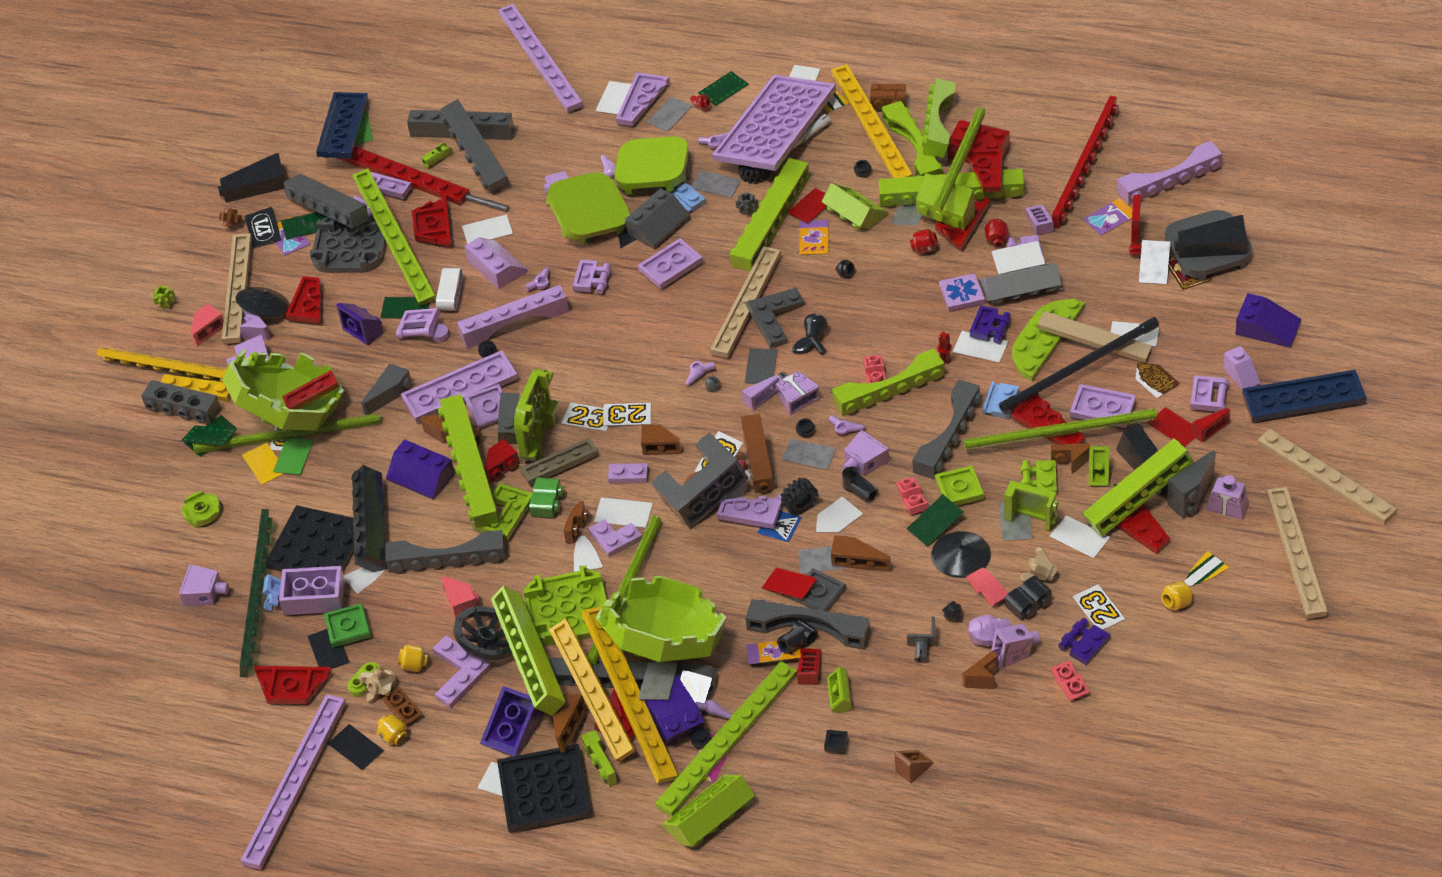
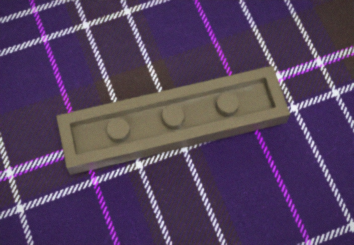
(559, 461)

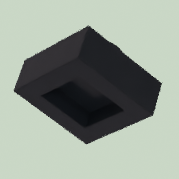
(836, 741)

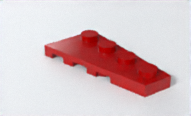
(1038, 413)

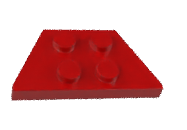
(432, 223)
(958, 236)
(291, 683)

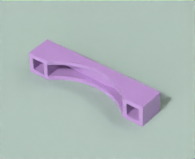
(1202, 160)
(481, 326)

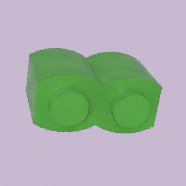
(546, 497)

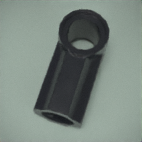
(854, 482)
(799, 634)

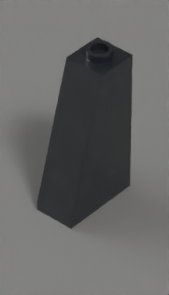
(253, 180)
(1213, 239)
(1137, 448)

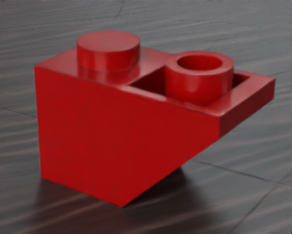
(500, 460)

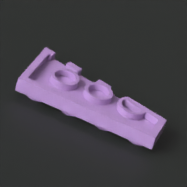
(640, 96)

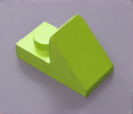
(1099, 465)

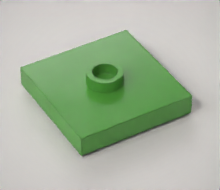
(347, 625)

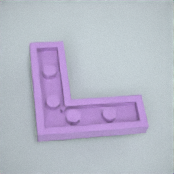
(470, 671)

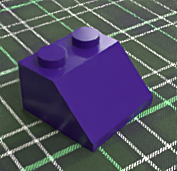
(359, 322)

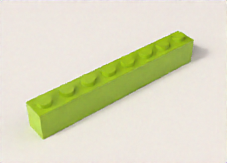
(905, 189)
(770, 214)
(468, 461)
(528, 651)

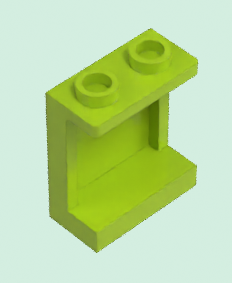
(1030, 502)

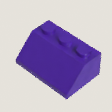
(419, 469)

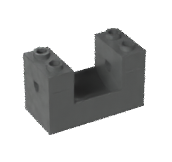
(707, 487)

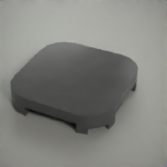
(347, 249)
(1201, 266)

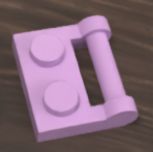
(418, 318)
(1202, 393)

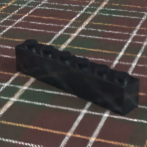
(368, 518)

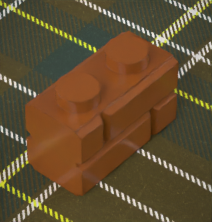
(887, 94)

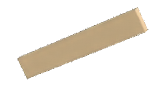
(1091, 336)

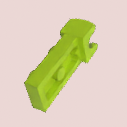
(594, 751)

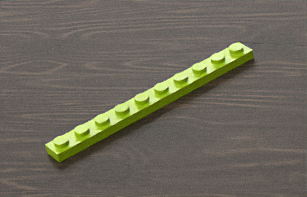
(394, 237)
(726, 739)

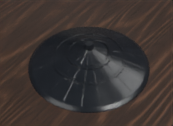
(262, 301)
(960, 554)

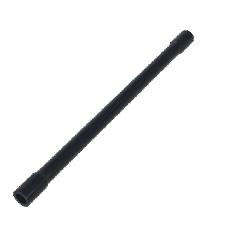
(1015, 400)

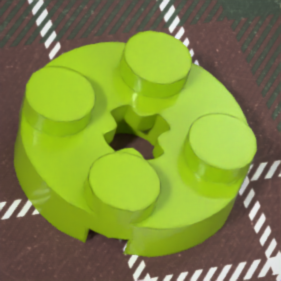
(207, 515)

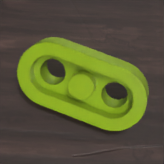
(361, 689)

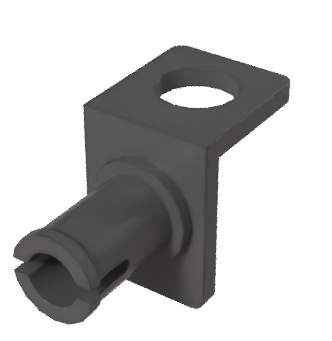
(921, 642)

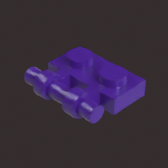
(984, 324)
(1089, 645)

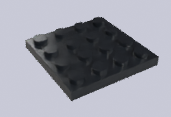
(313, 540)
(543, 788)

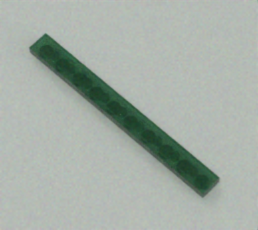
(255, 597)

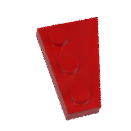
(987, 168)
(306, 301)
(1145, 529)

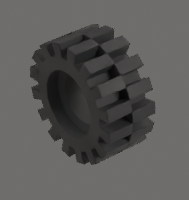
(753, 175)
(799, 496)

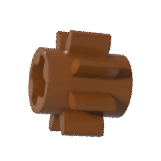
(230, 217)

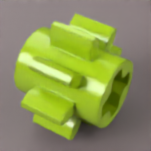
(163, 296)

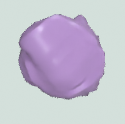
(983, 629)

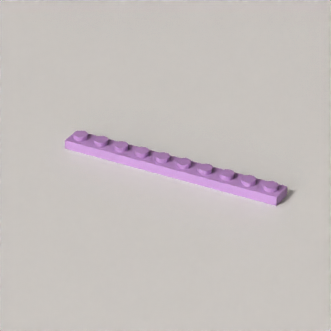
(540, 58)
(293, 782)

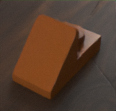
(1071, 453)
(981, 673)

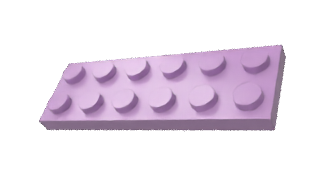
(466, 380)

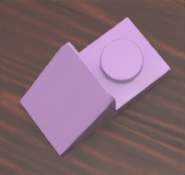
(254, 327)

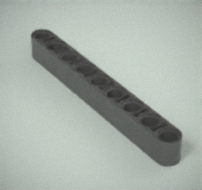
(638, 671)

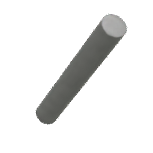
(488, 203)

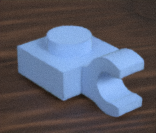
(272, 590)

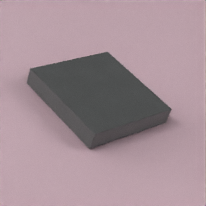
(823, 592)

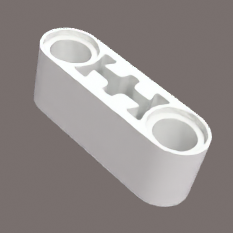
(449, 289)

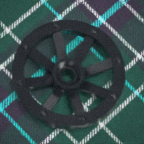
(484, 636)

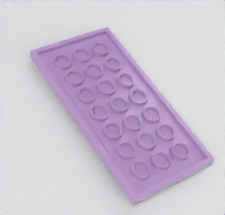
(774, 122)

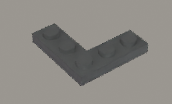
(763, 313)

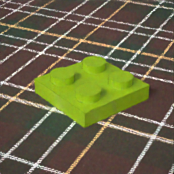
(960, 485)

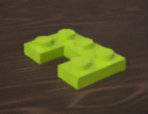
(516, 504)

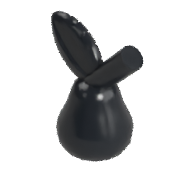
(814, 327)

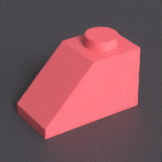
(206, 323)
(459, 595)

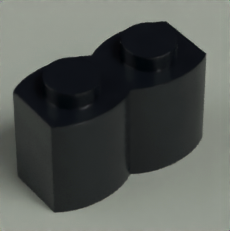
(1028, 597)

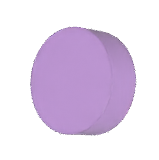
(440, 333)

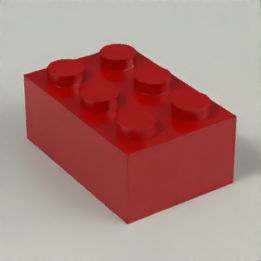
(986, 138)

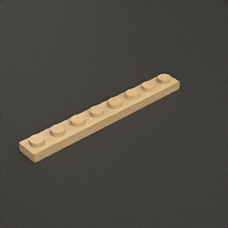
(236, 281)
(739, 312)
(1327, 477)
(1296, 553)

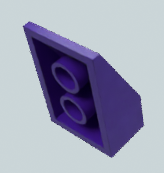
(1266, 321)
(677, 715)
(511, 722)

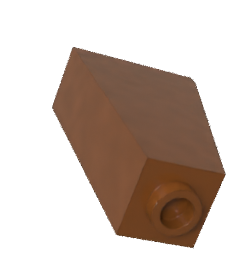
(757, 453)

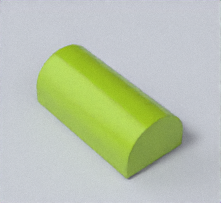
(839, 690)

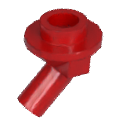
(701, 101)

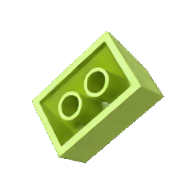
(853, 206)
(958, 209)

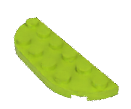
(1036, 346)

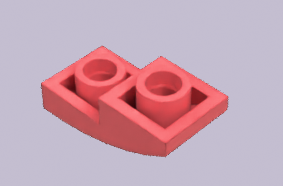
(874, 368)
(911, 495)
(990, 587)
(1069, 680)

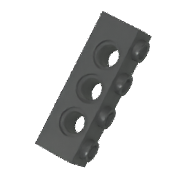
(181, 401)

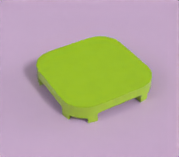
(652, 163)
(587, 206)
(534, 414)
(563, 597)

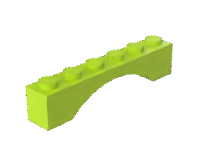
(899, 121)
(935, 136)
(856, 396)

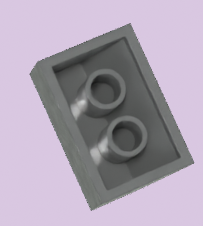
(656, 218)

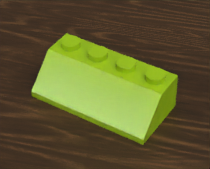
(709, 810)

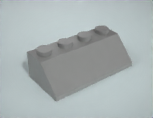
(1020, 282)

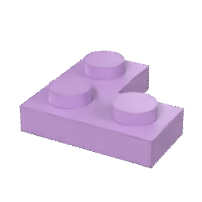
(614, 541)

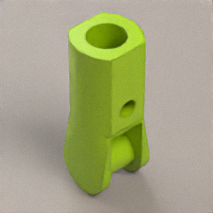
(436, 155)

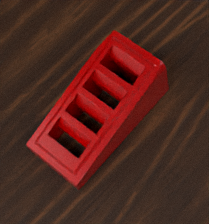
(1209, 425)
(809, 677)

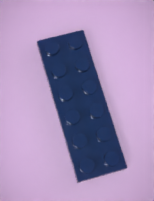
(342, 125)
(1304, 395)

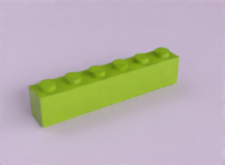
(1137, 487)

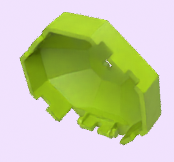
(261, 382)
(662, 620)

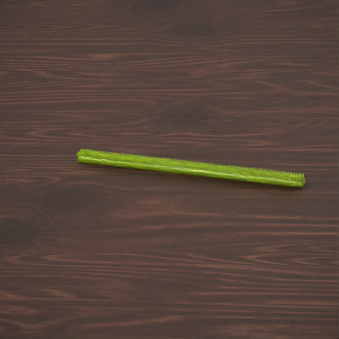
(959, 160)
(1059, 428)
(242, 441)
(633, 570)

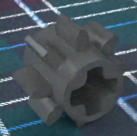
(747, 203)

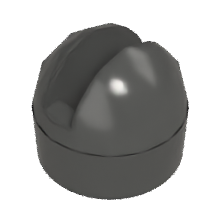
(710, 384)

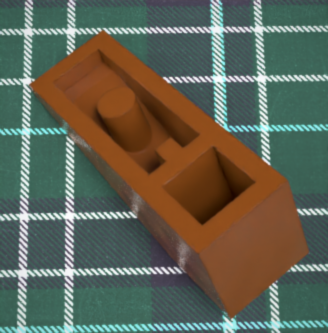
(854, 553)
(568, 719)

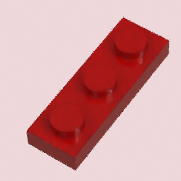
(311, 391)

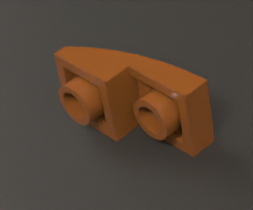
(575, 521)
(402, 706)

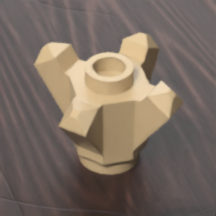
(1040, 567)
(378, 683)

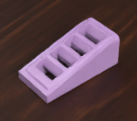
(1041, 223)
(760, 392)

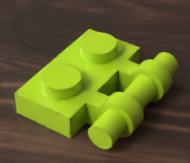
(1045, 474)

